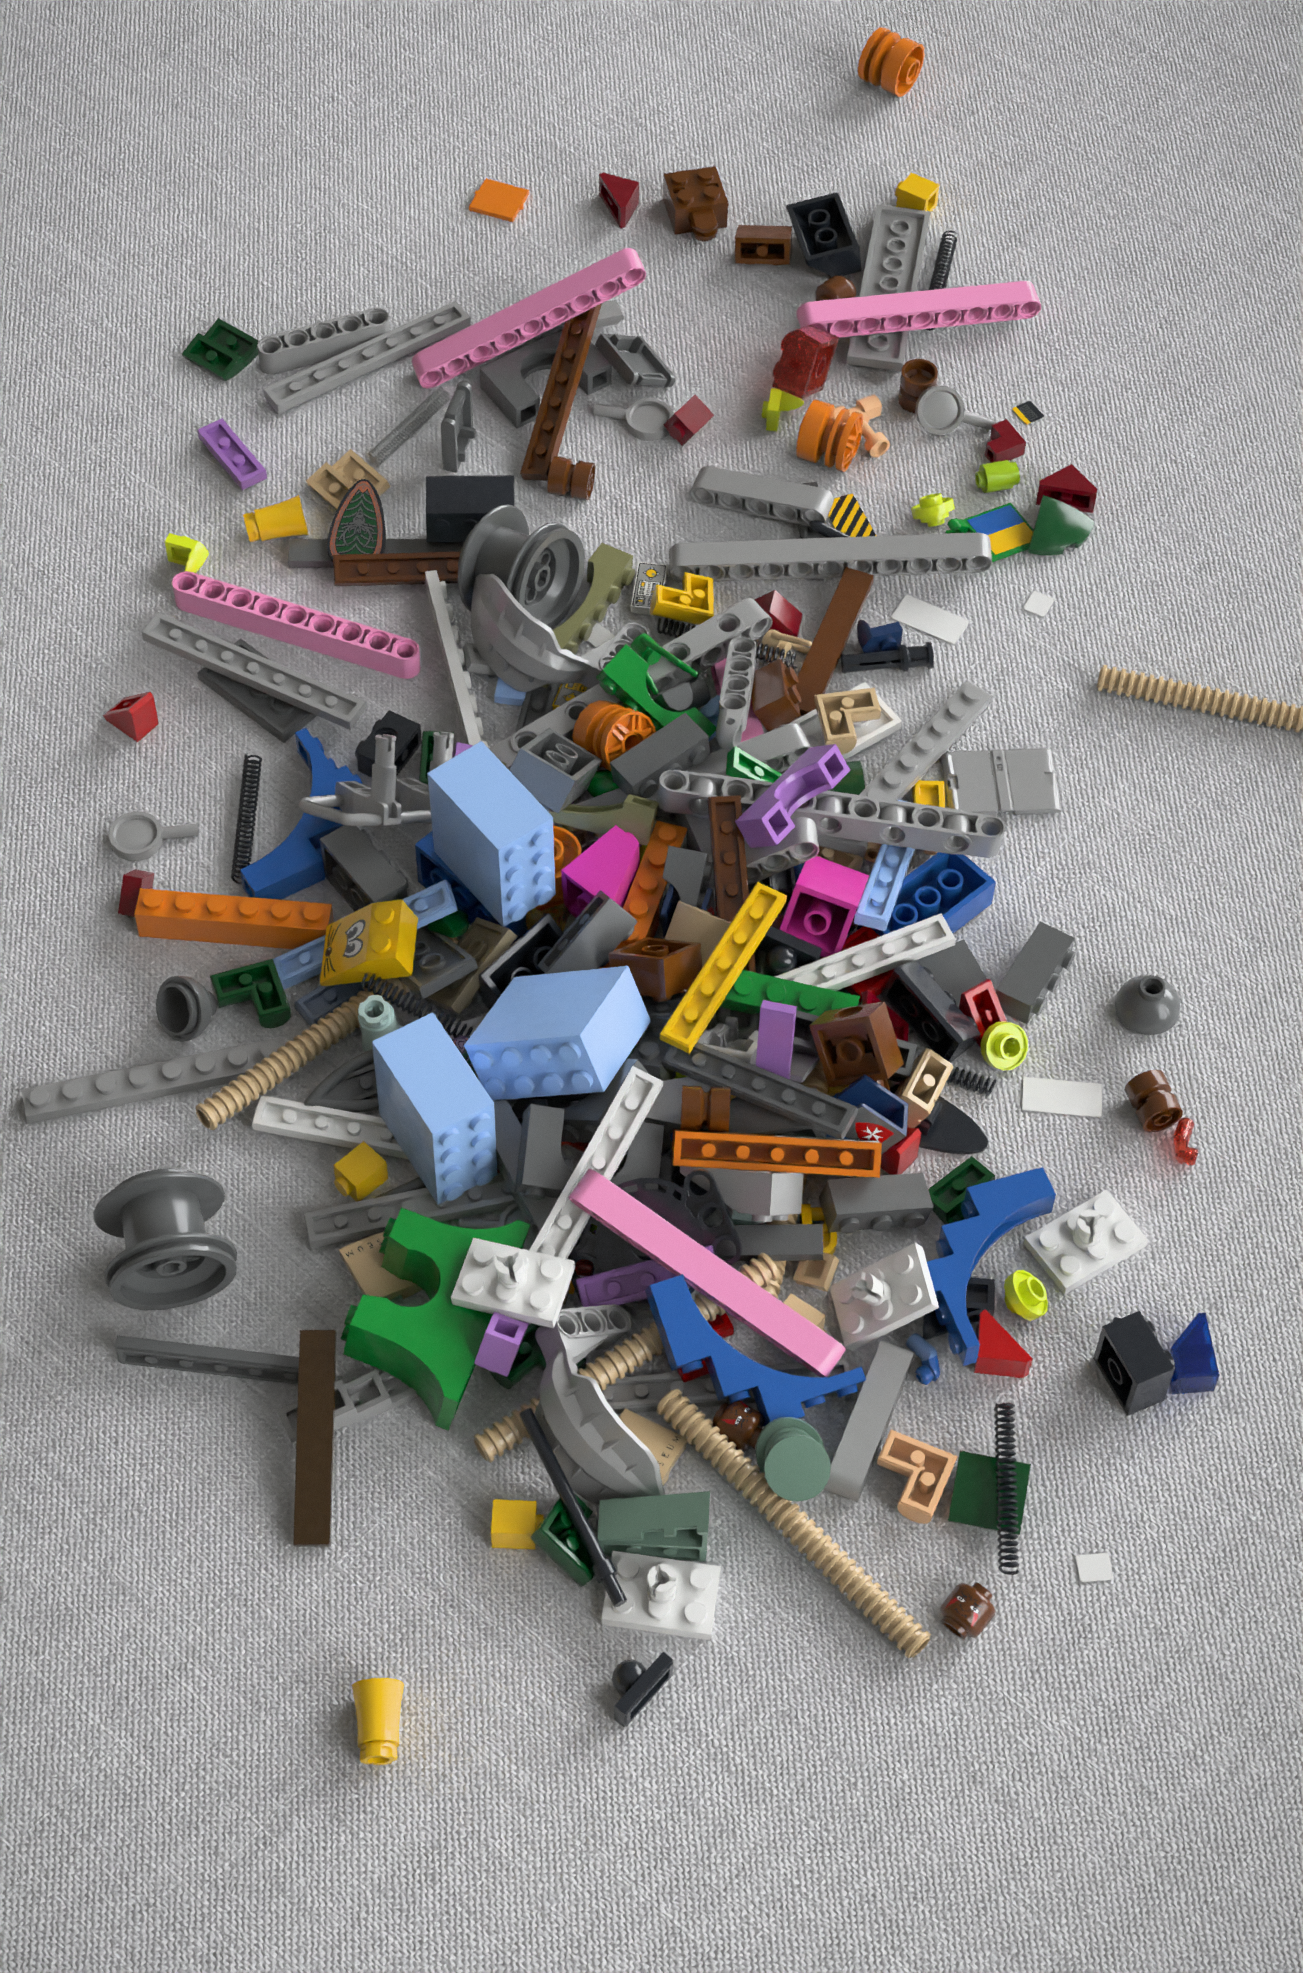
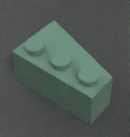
(656, 1525)

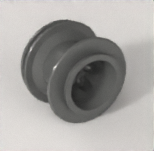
(536, 569)
(167, 1249)

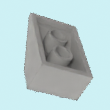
(754, 1192)

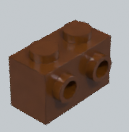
(763, 245)
(775, 695)

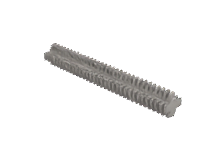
(409, 426)

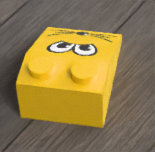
(370, 942)

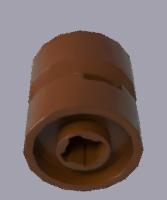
(915, 378)
(571, 478)
(1153, 1101)
(705, 1108)

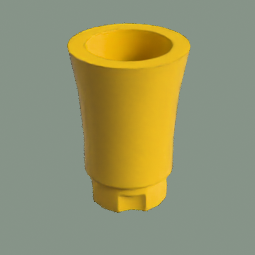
(276, 521)
(378, 1719)

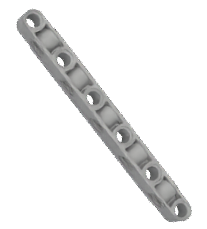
(697, 648)
(847, 814)

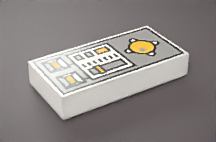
(647, 577)

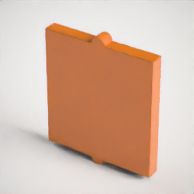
(499, 200)

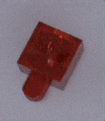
(804, 361)

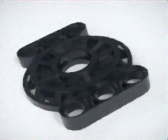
(610, 1251)

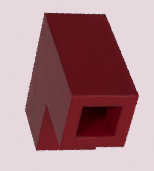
(1005, 443)
(130, 890)

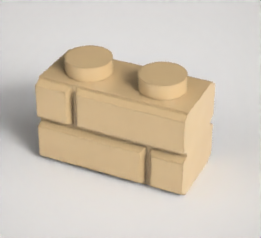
(924, 1085)

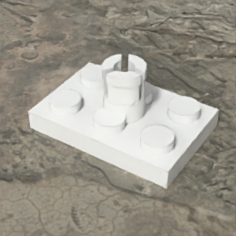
(1085, 1242)
(513, 1282)
(883, 1296)
(664, 1595)

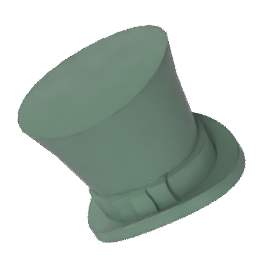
(793, 1459)

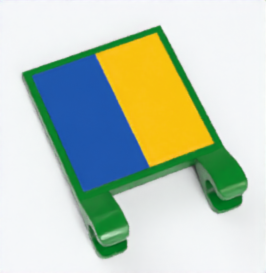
(1005, 527)

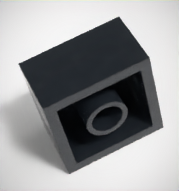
(1134, 1362)

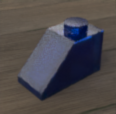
(1194, 1359)

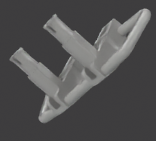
(387, 796)

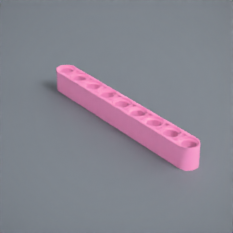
(922, 309)
(528, 318)
(297, 625)
(707, 1273)

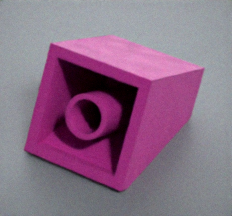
(604, 866)
(824, 904)

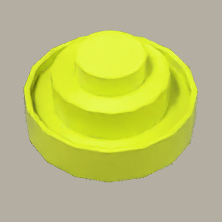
(933, 509)
(1004, 1045)
(1025, 1295)

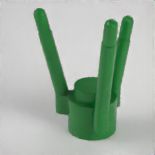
(651, 654)

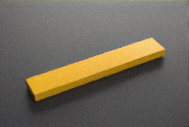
(723, 968)

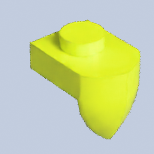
(778, 402)
(186, 552)

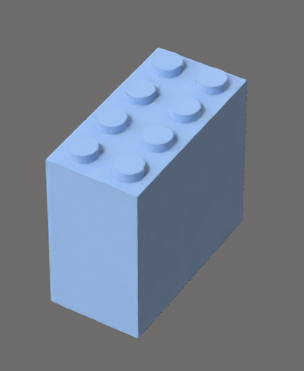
(492, 833)
(558, 1033)
(435, 1108)

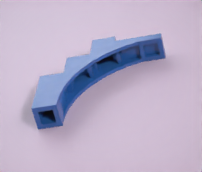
(298, 859)
(988, 1214)
(691, 1339)

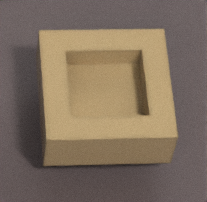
(817, 1273)

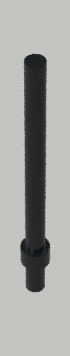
(603, 1568)

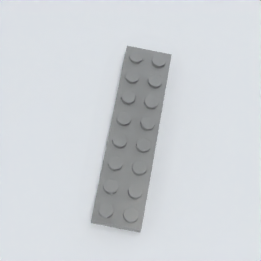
(890, 268)

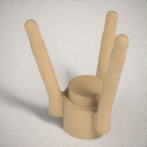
(784, 641)

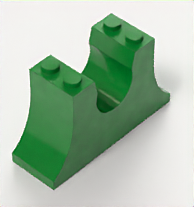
(434, 1342)

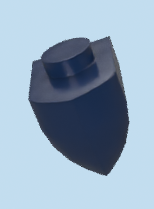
(879, 638)

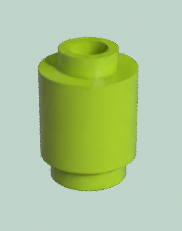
(997, 476)

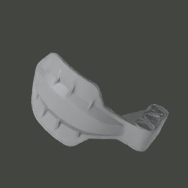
(527, 650)
(584, 1432)

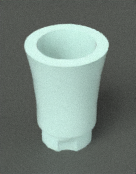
(376, 1020)

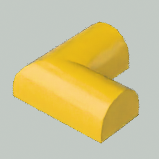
(690, 605)

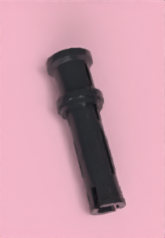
(903, 657)

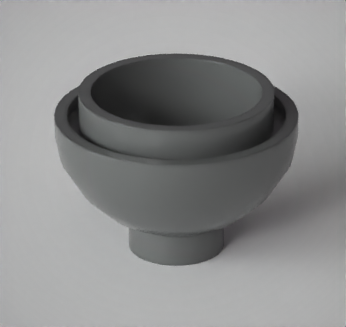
(184, 1007)
(1145, 1011)

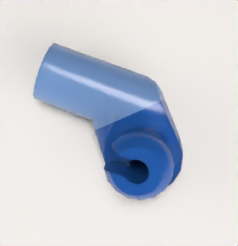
(928, 1355)

